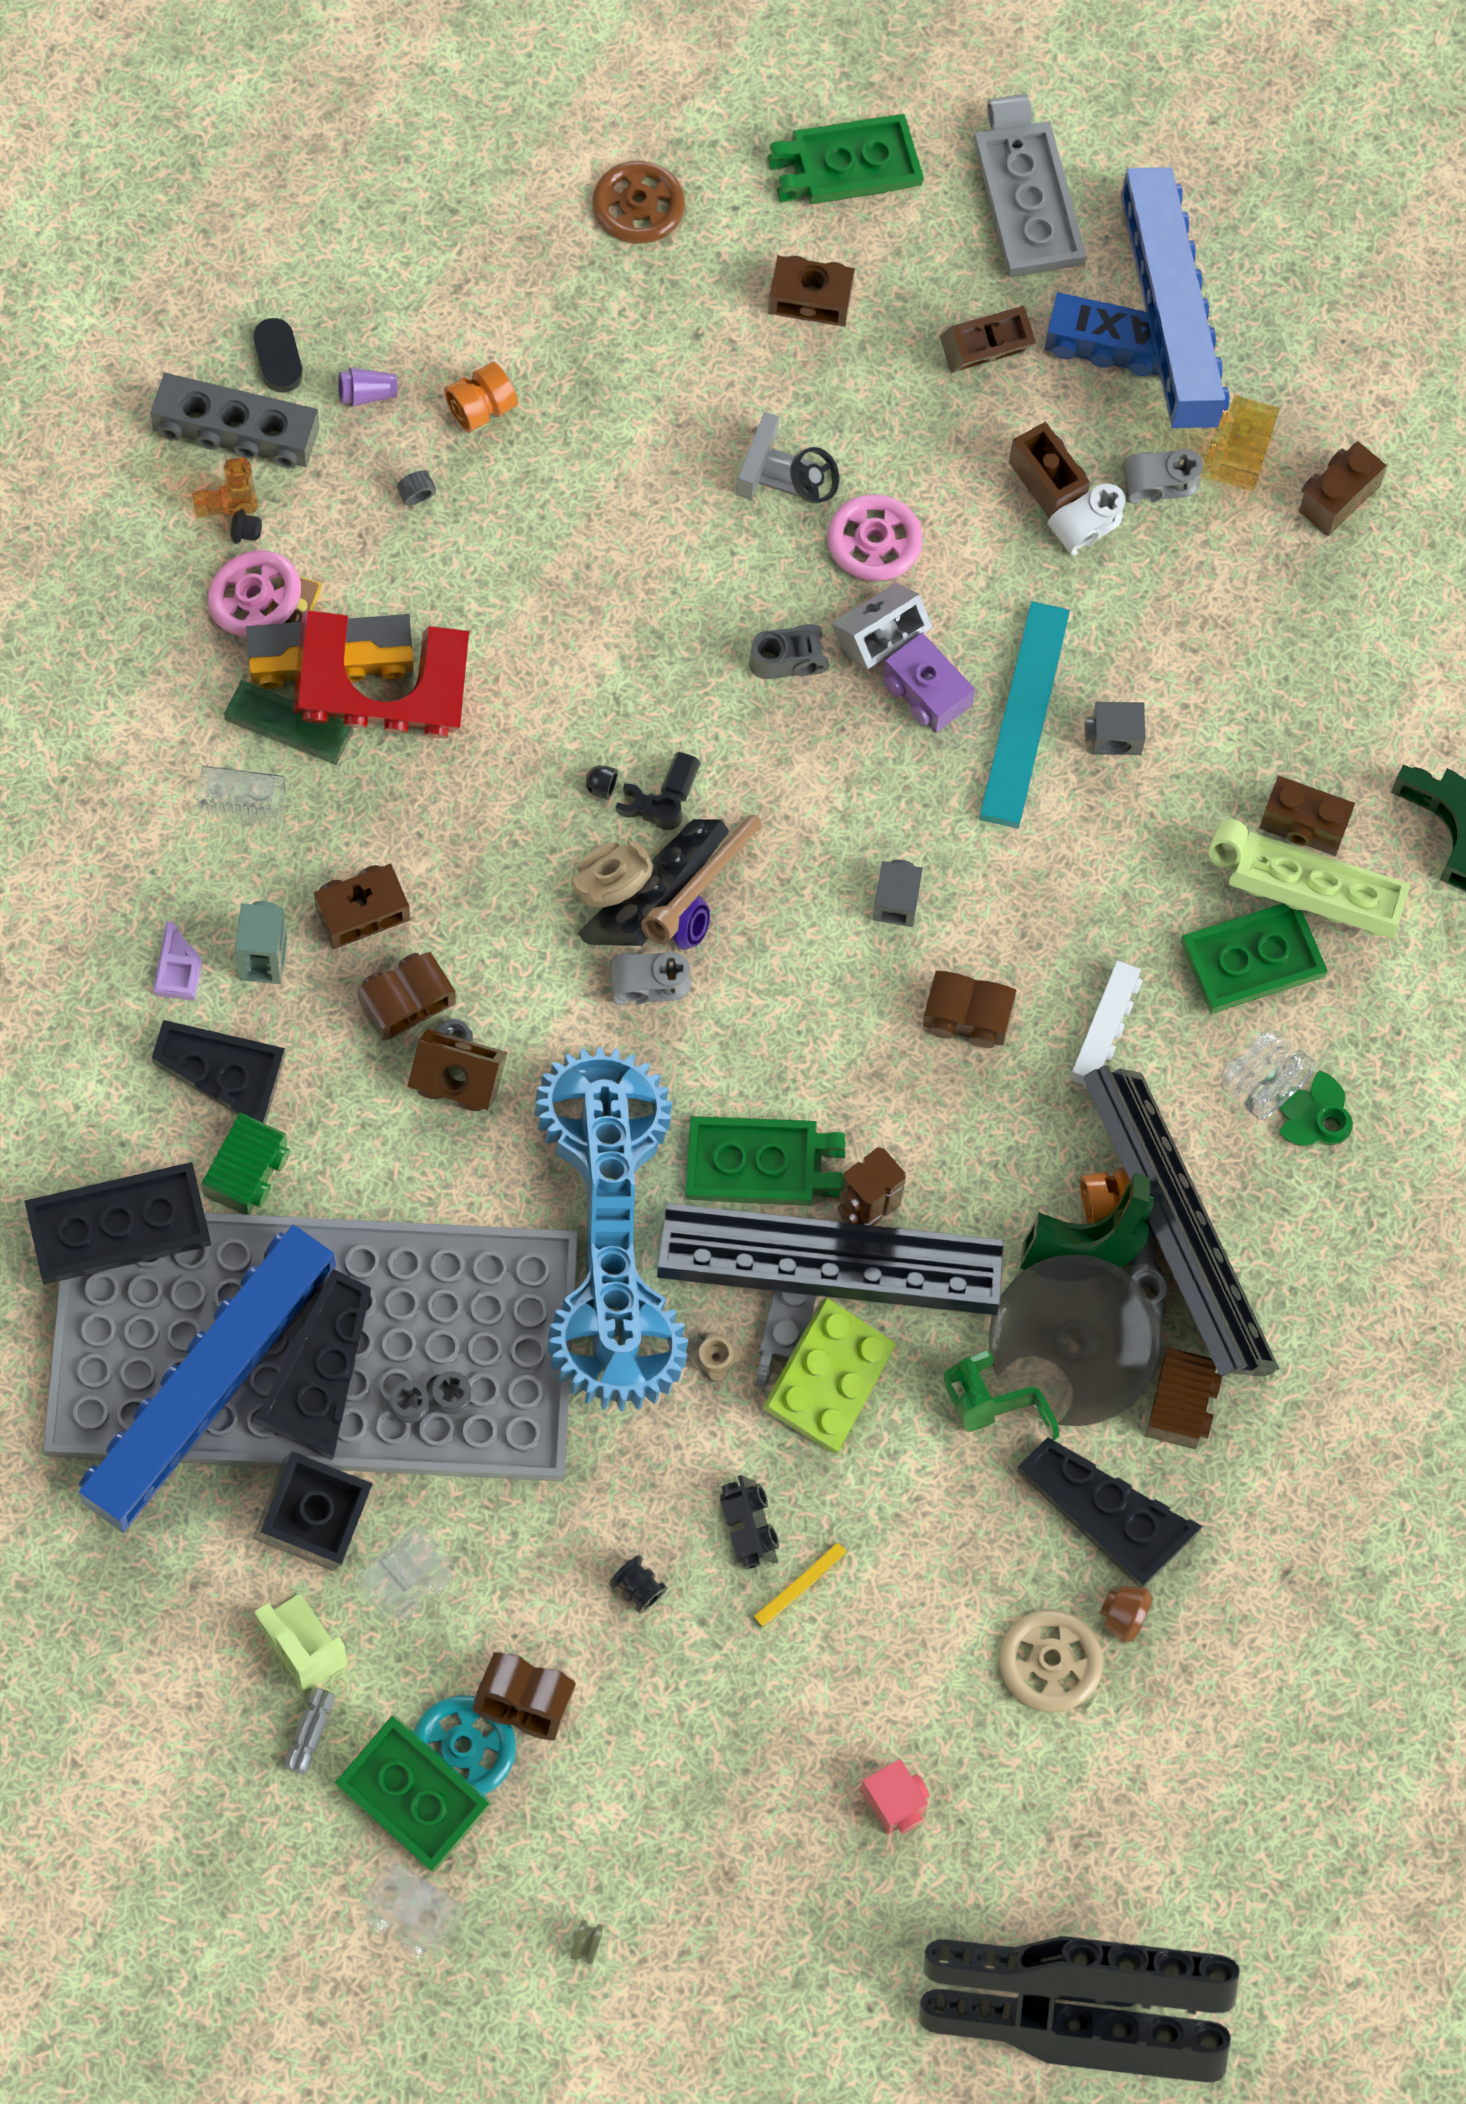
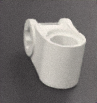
(1084, 521)

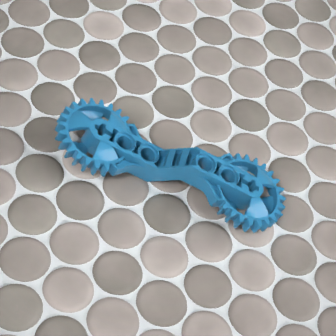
(610, 1230)

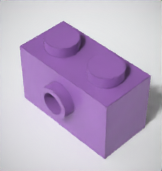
(928, 683)

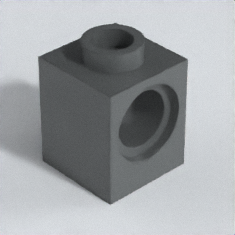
(1116, 728)
(897, 893)

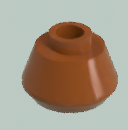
(1126, 1611)

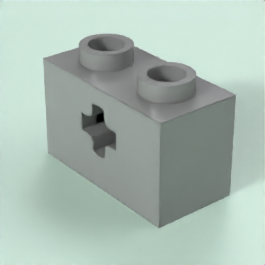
(882, 625)

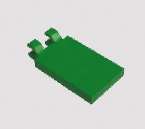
(847, 160)
(760, 1161)

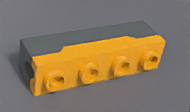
(371, 648)

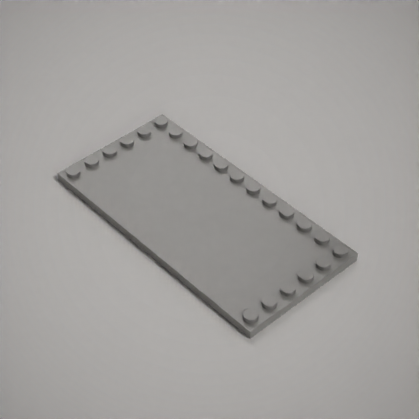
(435, 1306)

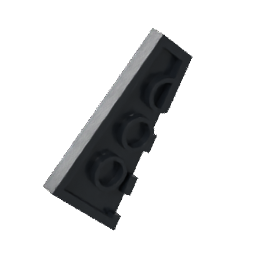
(670, 873)
(315, 1379)
(1118, 1520)

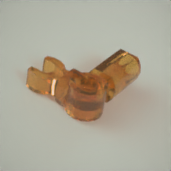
(236, 494)

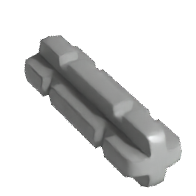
(309, 1730)

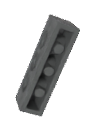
(221, 405)

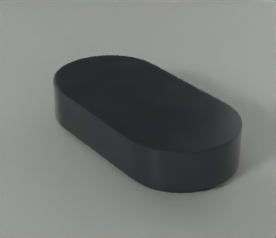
(278, 355)

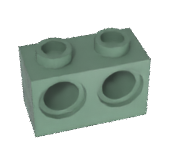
(261, 942)

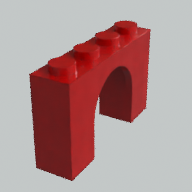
(326, 691)

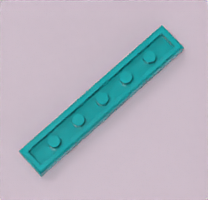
(1024, 715)

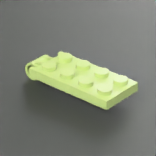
(1309, 880)

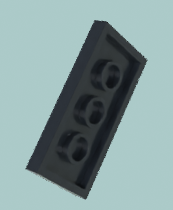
(117, 1223)

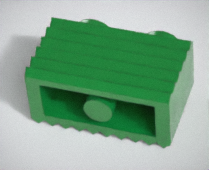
(245, 1165)

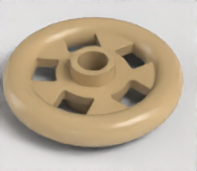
(1016, 1672)

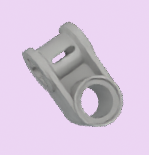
(1160, 475)
(645, 977)

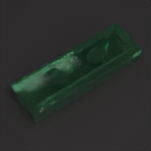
(273, 718)

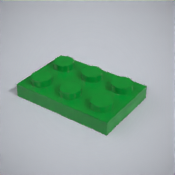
(1253, 956)
(413, 1793)

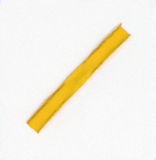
(800, 1584)

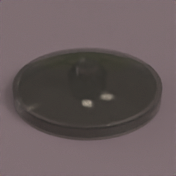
(1077, 1336)

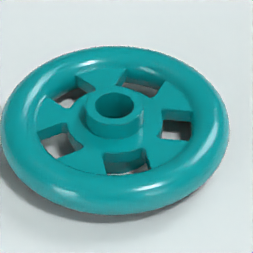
(500, 1740)

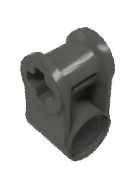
(796, 651)

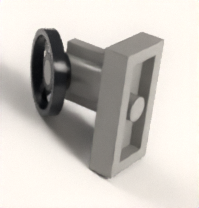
(783, 470)

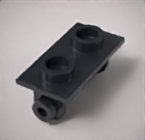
(747, 1506)

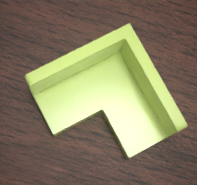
(301, 1641)

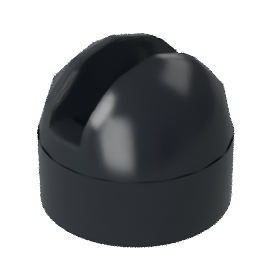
(601, 781)

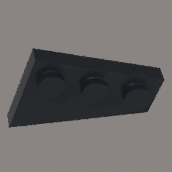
(221, 1066)

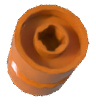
(483, 395)
(1102, 1193)

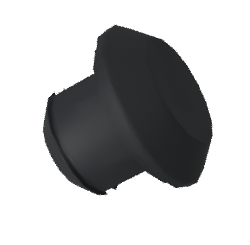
(245, 526)

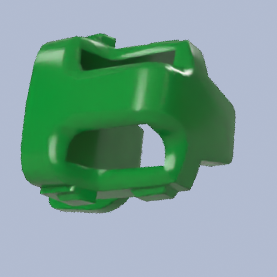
(977, 1406)

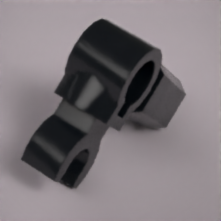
(665, 808)

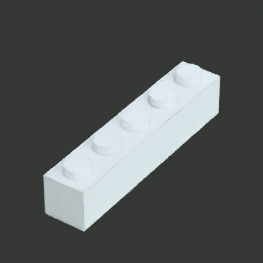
(1107, 1020)

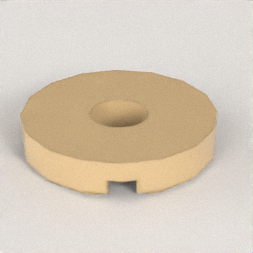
(600, 888)

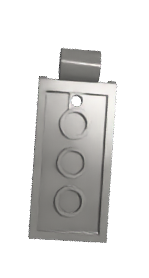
(1027, 190)

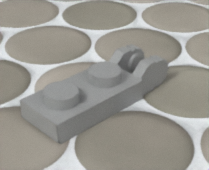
(784, 1327)

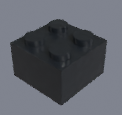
(312, 1511)

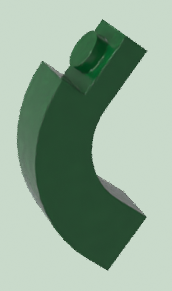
(1448, 802)
(1113, 1238)

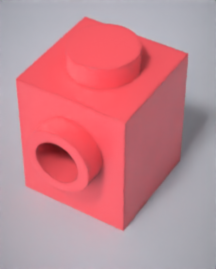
(896, 1797)

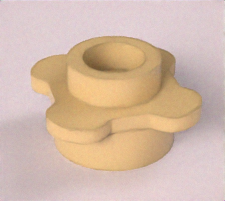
(715, 1345)

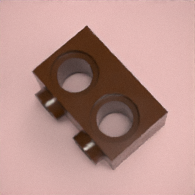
(987, 339)

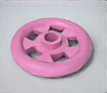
(874, 568)
(246, 585)

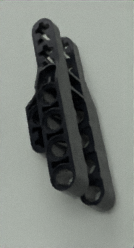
(1087, 1974)

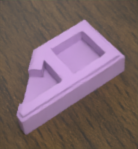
(177, 967)

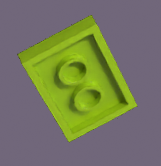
(829, 1375)

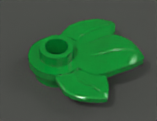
(1311, 1109)

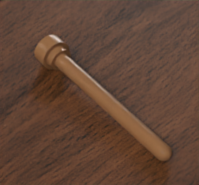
(663, 921)

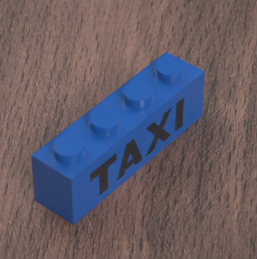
(1101, 334)

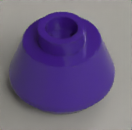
(692, 925)

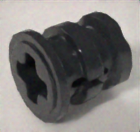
(638, 1584)

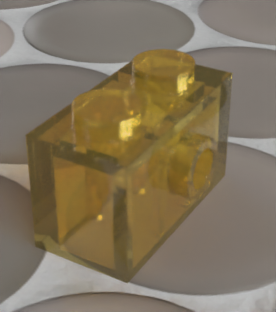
(1243, 442)

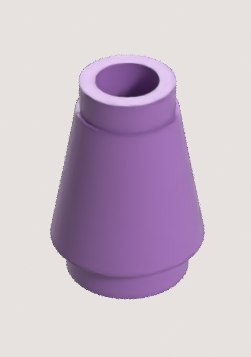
(365, 386)

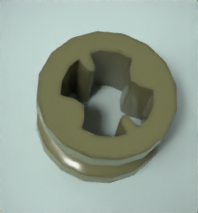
(587, 1941)

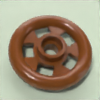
(622, 227)

